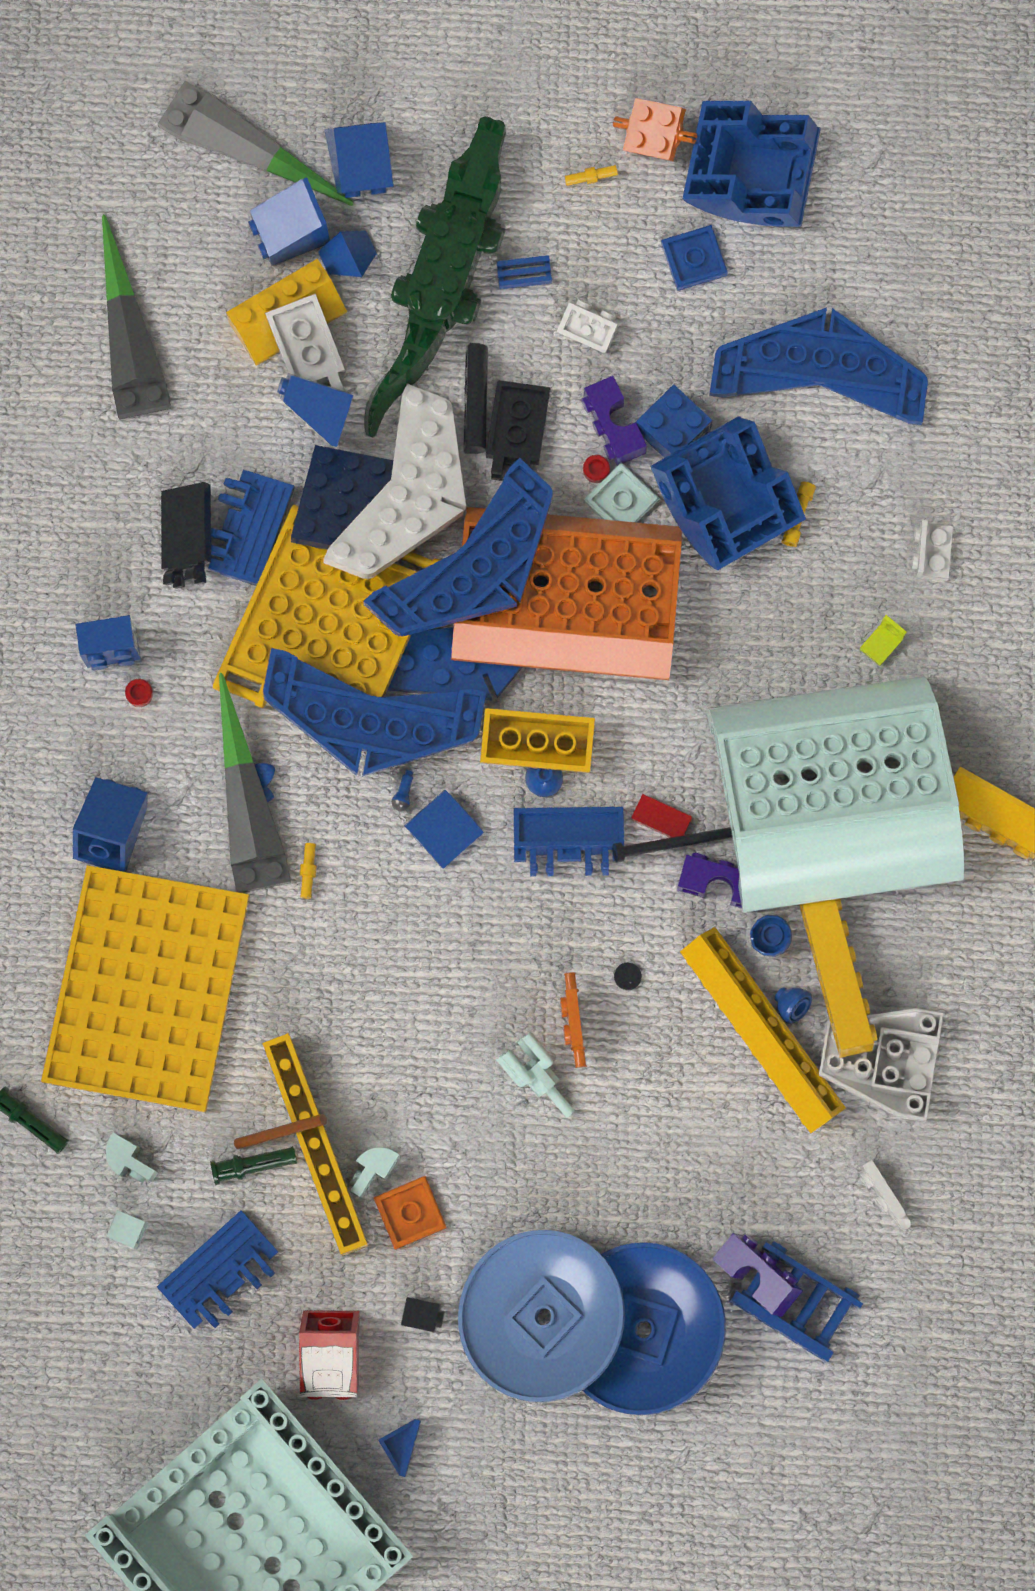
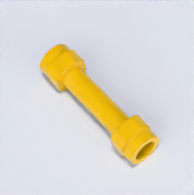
(805, 494)

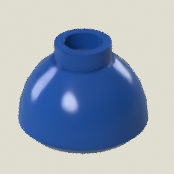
(543, 781)
(793, 1003)

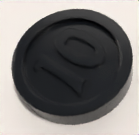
(627, 976)

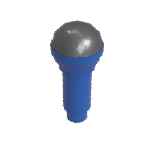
(401, 799)

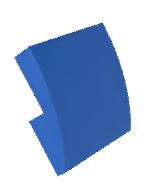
(443, 829)

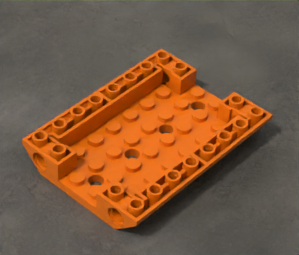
(578, 628)

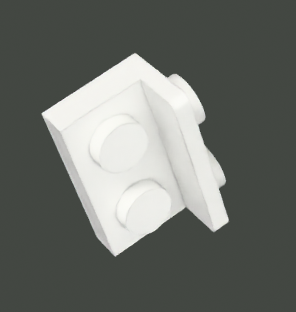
(588, 325)
(933, 551)

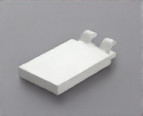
(306, 341)

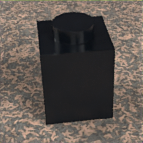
(422, 1315)

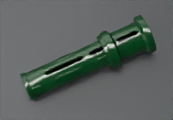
(19, 1112)
(286, 1156)

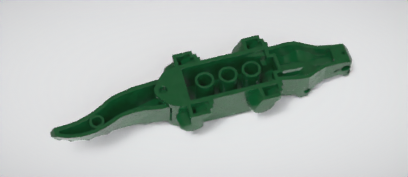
(446, 264)

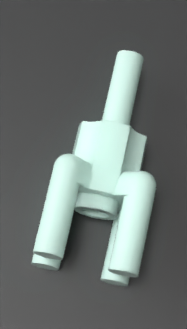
(535, 1072)

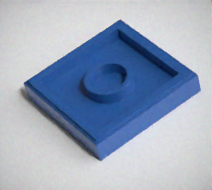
(694, 257)

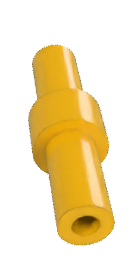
(591, 175)
(308, 870)

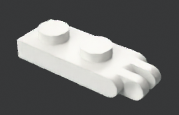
(886, 1199)

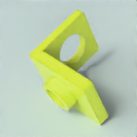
(883, 640)

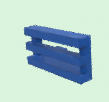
(524, 262)

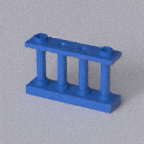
(796, 1329)

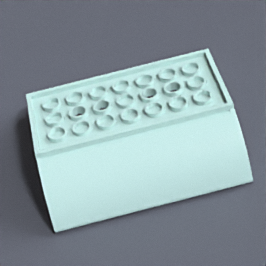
(846, 827)
(291, 1507)

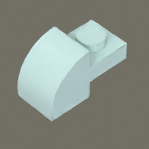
(122, 1155)
(375, 1162)
(127, 1229)

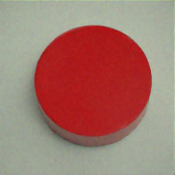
(596, 468)
(139, 692)

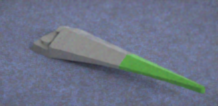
(212, 125)

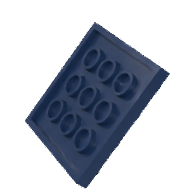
(336, 493)

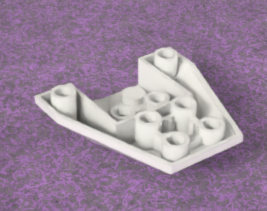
(899, 1067)

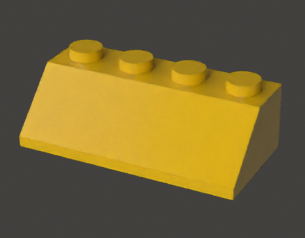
(249, 317)
(537, 740)
(995, 813)

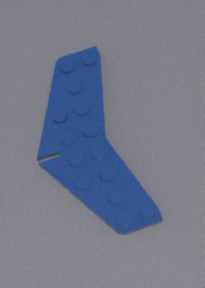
(838, 360)
(471, 579)
(429, 669)
(350, 721)

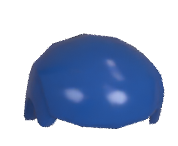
(771, 935)

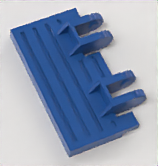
(253, 530)
(567, 832)
(217, 1268)

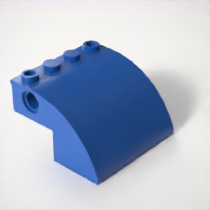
(751, 164)
(727, 493)

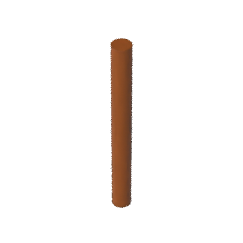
(280, 1131)

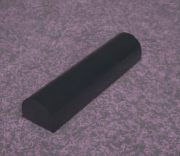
(475, 398)

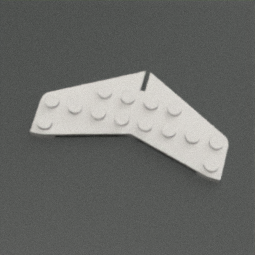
(418, 499)

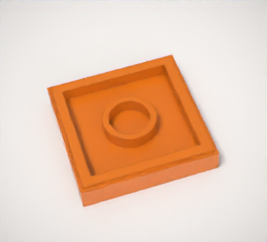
(410, 1212)

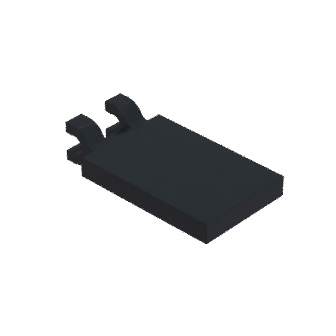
(516, 425)
(185, 533)

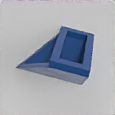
(348, 254)
(400, 1445)

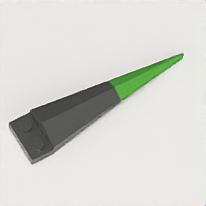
(135, 370)
(253, 839)

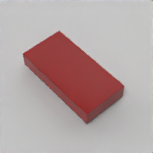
(661, 817)

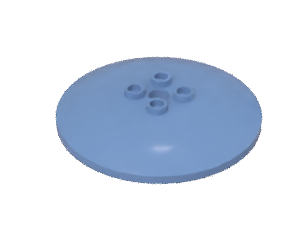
(503, 1307)

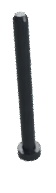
(621, 851)

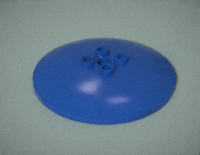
(685, 1335)

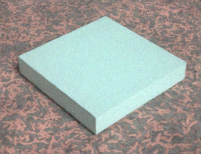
(621, 497)

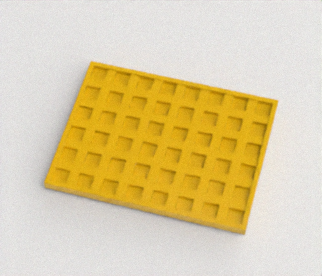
(145, 989)

